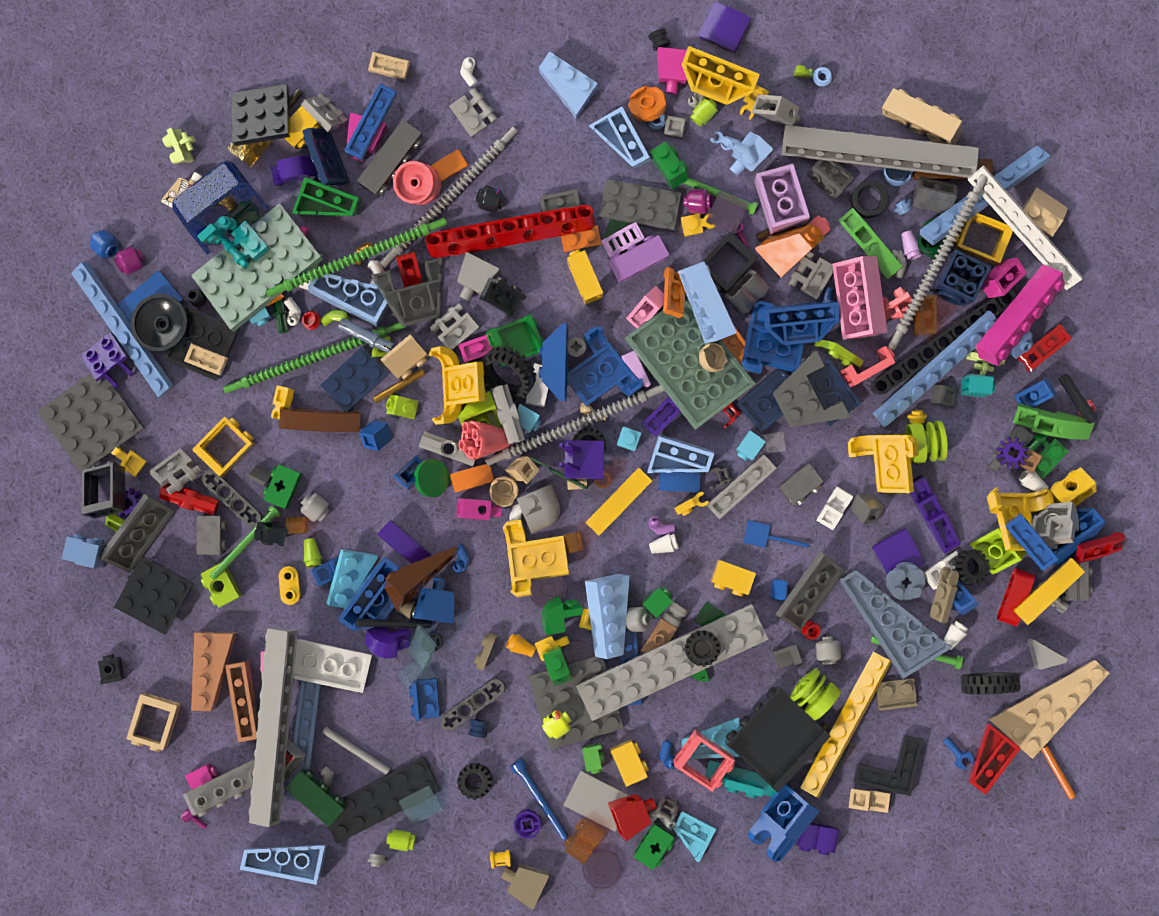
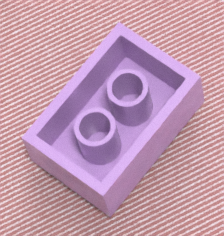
(781, 198)

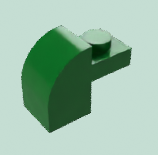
(555, 612)

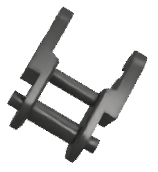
(717, 470)
(674, 808)

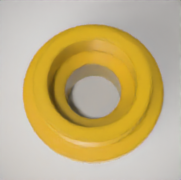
(917, 416)

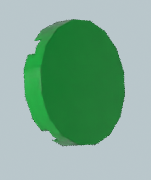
(431, 478)

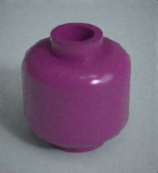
(698, 201)
(129, 260)

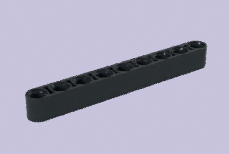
(934, 346)

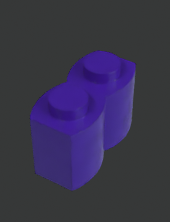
(820, 838)

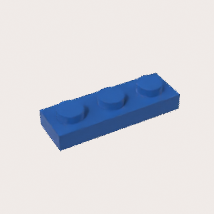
(1031, 541)

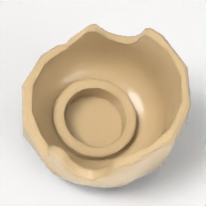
(712, 357)
(503, 491)

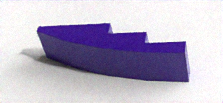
(661, 416)
(934, 515)

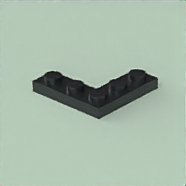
(903, 778)

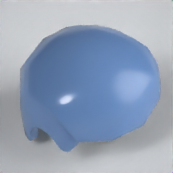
(897, 176)

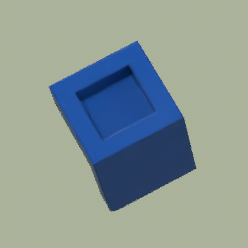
(375, 435)

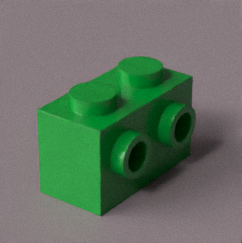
(668, 165)

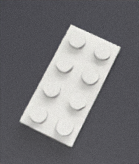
(331, 665)

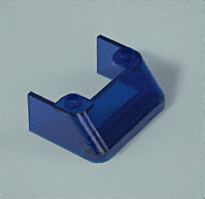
(208, 192)

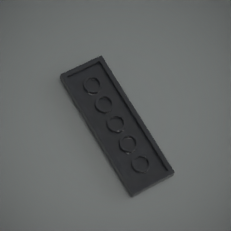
(381, 798)

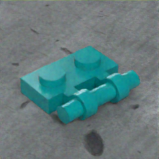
(216, 232)
(249, 240)

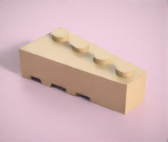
(922, 117)

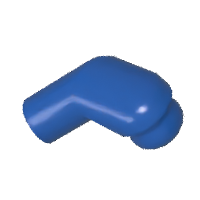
(666, 756)

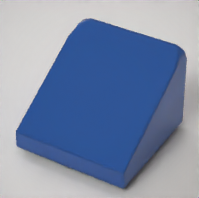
(779, 589)

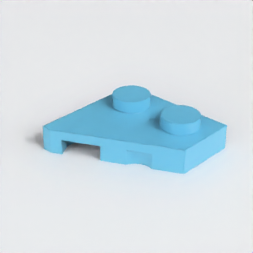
(694, 833)

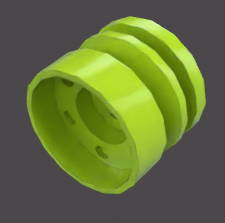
(930, 441)
(819, 697)

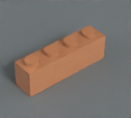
(243, 700)

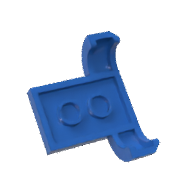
(764, 349)
(601, 370)

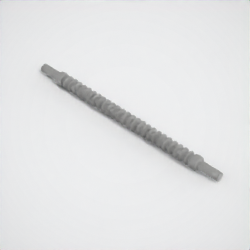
(499, 145)
(973, 197)
(508, 453)

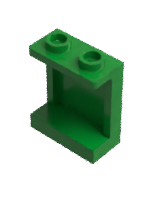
(519, 335)

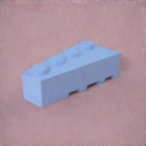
(351, 296)
(706, 303)
(608, 612)
(295, 863)

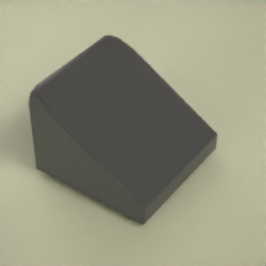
(944, 395)
(260, 475)

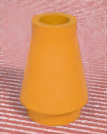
(520, 645)

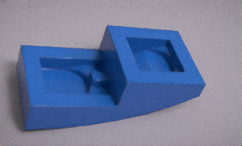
(679, 482)
(324, 573)

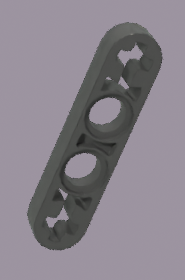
(230, 500)
(471, 702)

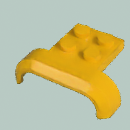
(460, 384)
(891, 459)
(1011, 504)
(533, 558)

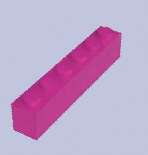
(1020, 315)

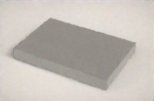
(590, 799)

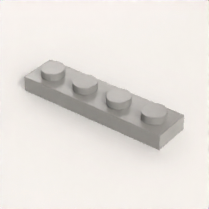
(741, 486)

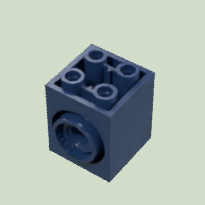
(960, 279)

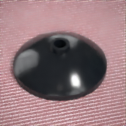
(148, 320)

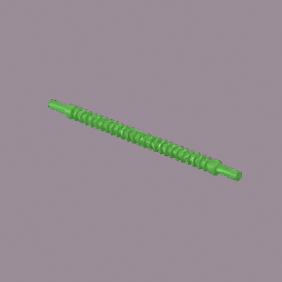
(346, 261)
(247, 381)

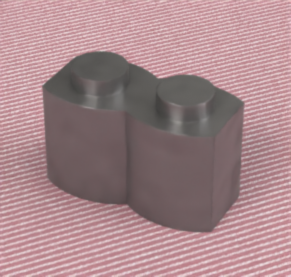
(747, 291)

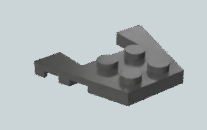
(415, 302)
(799, 400)

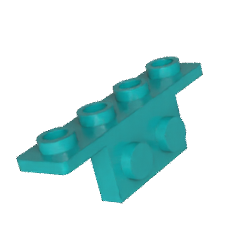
(742, 780)

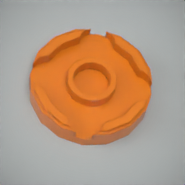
(647, 103)

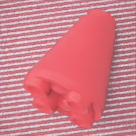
(482, 439)

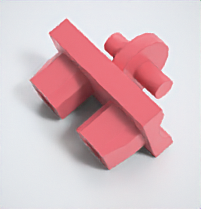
(897, 307)

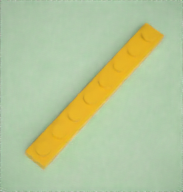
(846, 724)

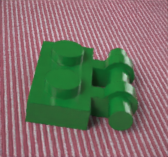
(1051, 454)

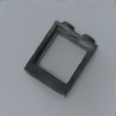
(742, 250)
(89, 502)

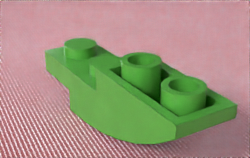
(870, 243)
(1053, 424)

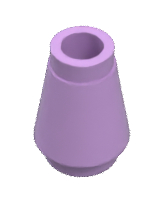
(910, 246)

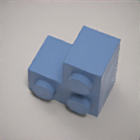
(84, 551)

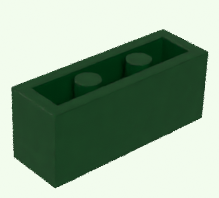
(316, 796)

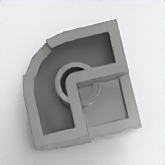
(540, 508)
(1057, 524)

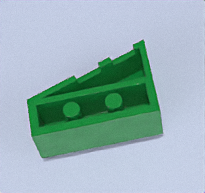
(325, 200)

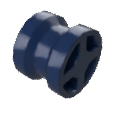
(478, 728)

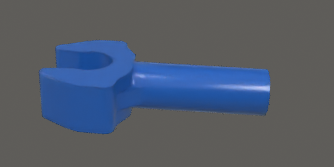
(958, 753)

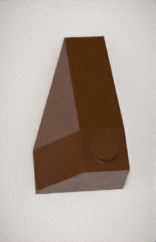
(404, 583)

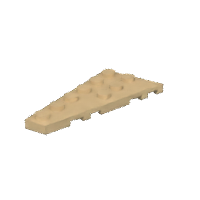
(1042, 714)

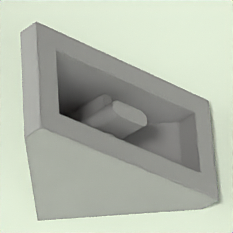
(1043, 656)

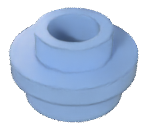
(825, 71)

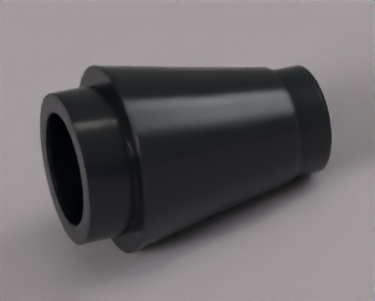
(200, 298)

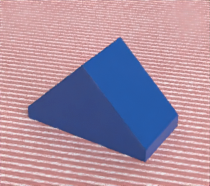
(405, 475)

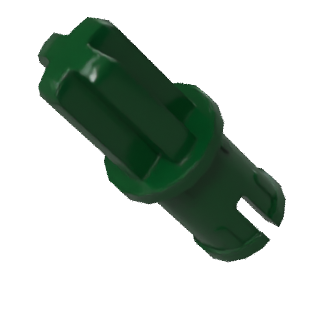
(280, 316)

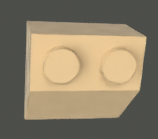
(1045, 211)
(405, 357)

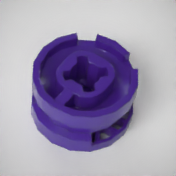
(527, 824)

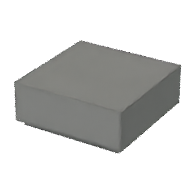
(674, 126)

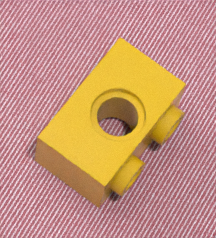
(1079, 479)

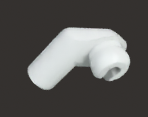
(467, 70)
(376, 267)
(294, 311)
(516, 513)

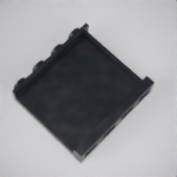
(777, 738)

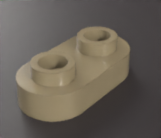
(481, 658)

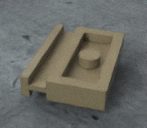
(896, 694)

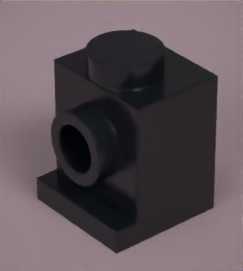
(270, 533)
(117, 670)

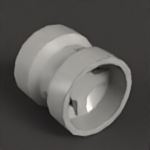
(675, 614)

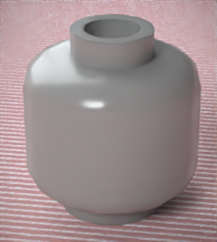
(314, 507)
(638, 619)
(828, 650)

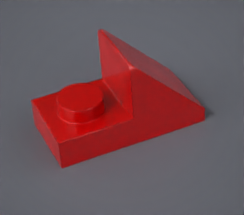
(409, 269)

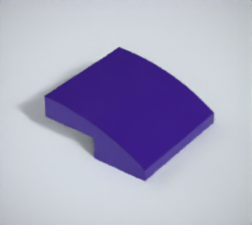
(724, 27)
(897, 549)

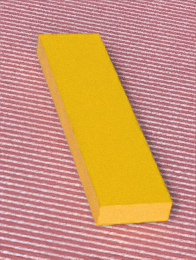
(618, 501)
(1049, 591)

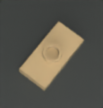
(389, 66)
(206, 359)

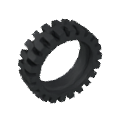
(514, 361)
(990, 683)

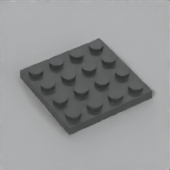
(90, 421)
(567, 699)

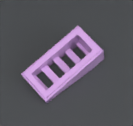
(605, 242)
(635, 365)

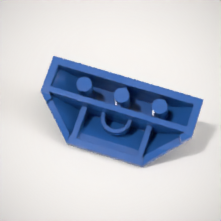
(801, 321)
(555, 362)
(1089, 526)
(371, 598)

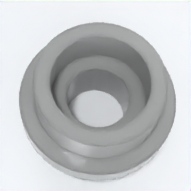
(377, 860)

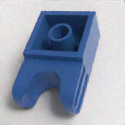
(784, 820)

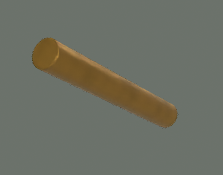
(398, 386)

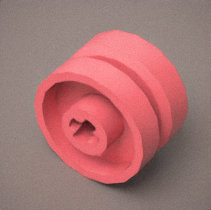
(406, 183)

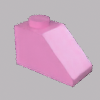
(647, 307)

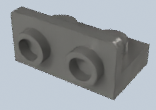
(830, 177)

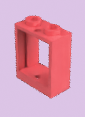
(688, 749)

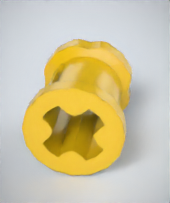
(500, 859)

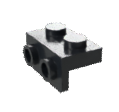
(501, 295)

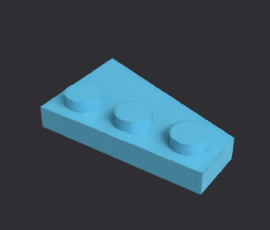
(349, 575)
(717, 735)

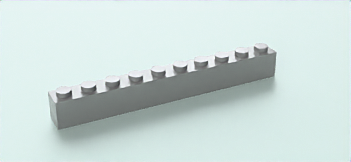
(879, 151)
(273, 726)

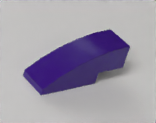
(402, 542)

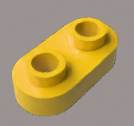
(291, 585)

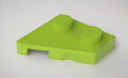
(838, 352)

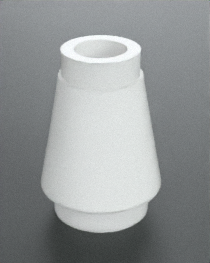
(1032, 481)
(664, 544)
(955, 633)

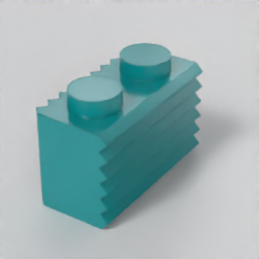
(977, 385)

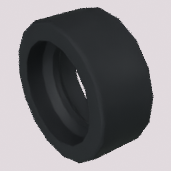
(873, 185)

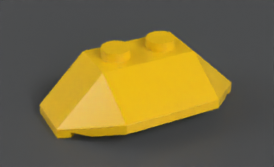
(717, 77)

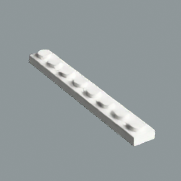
(1025, 227)

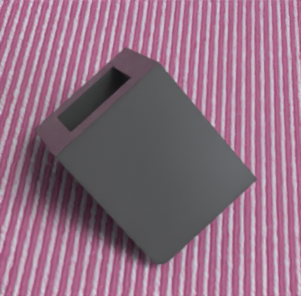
(867, 508)
(787, 655)

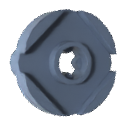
(898, 574)

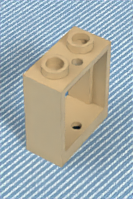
(158, 702)

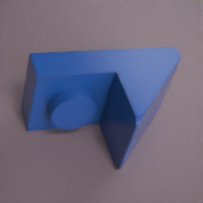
(1036, 393)
(963, 600)

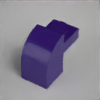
(292, 169)
(386, 644)

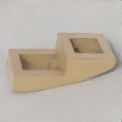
(869, 800)

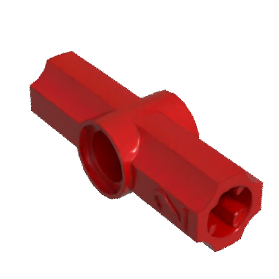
(190, 500)

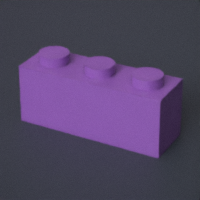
(638, 258)

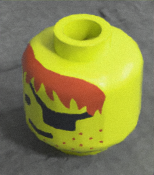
(556, 724)

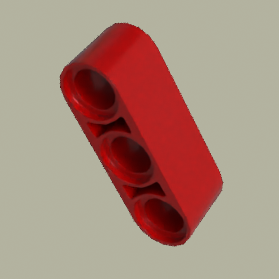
(1016, 592)

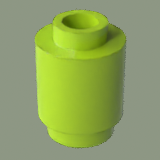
(704, 112)
(401, 840)

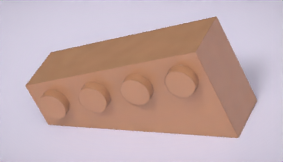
(209, 661)

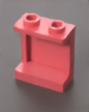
(851, 377)

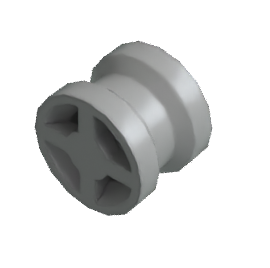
(578, 349)

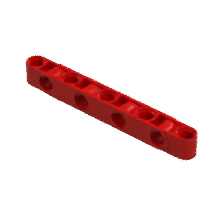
(510, 231)

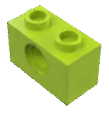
(228, 594)

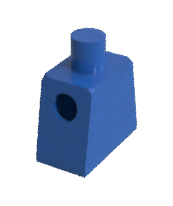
(435, 603)

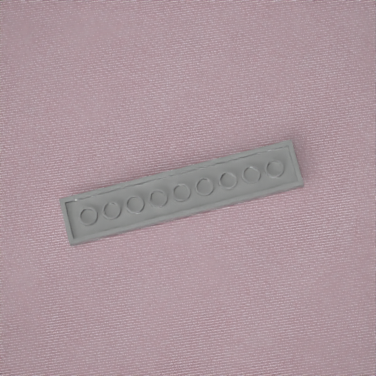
(668, 664)

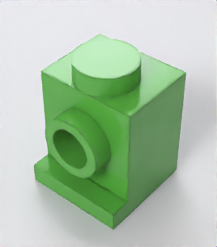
(593, 758)

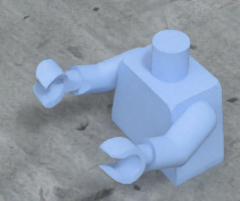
(747, 153)

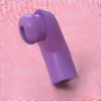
(659, 528)

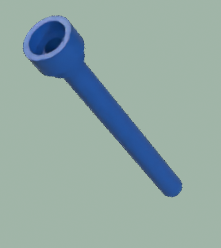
(519, 768)

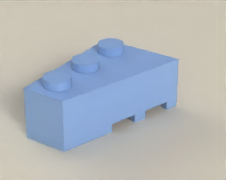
(568, 83)
(621, 135)
(679, 456)

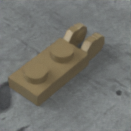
(944, 595)

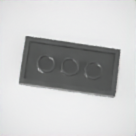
(640, 204)
(136, 533)
(810, 591)

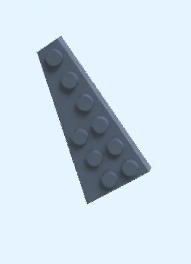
(898, 632)

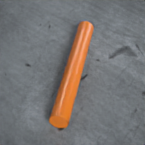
(1058, 772)

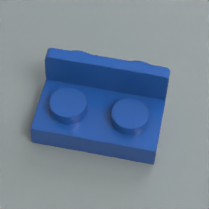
(425, 698)

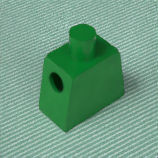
(556, 665)

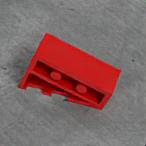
(991, 759)

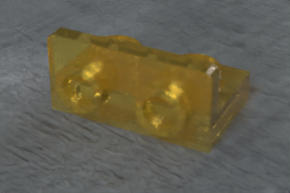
(249, 152)

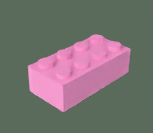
(860, 297)

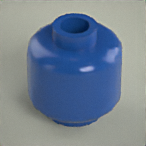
(104, 244)

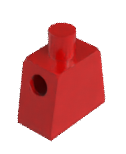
(631, 814)

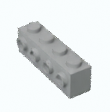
(220, 789)

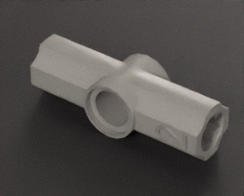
(508, 414)
(435, 444)

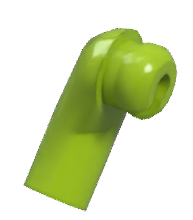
(334, 315)

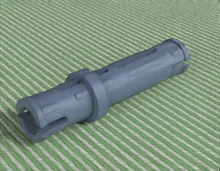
(366, 336)

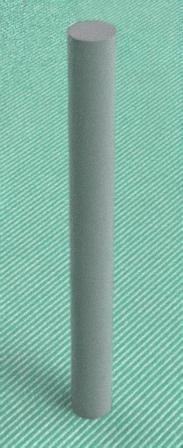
(356, 750)

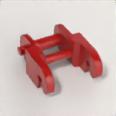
(732, 418)

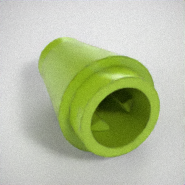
(312, 555)

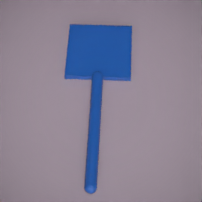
(758, 533)

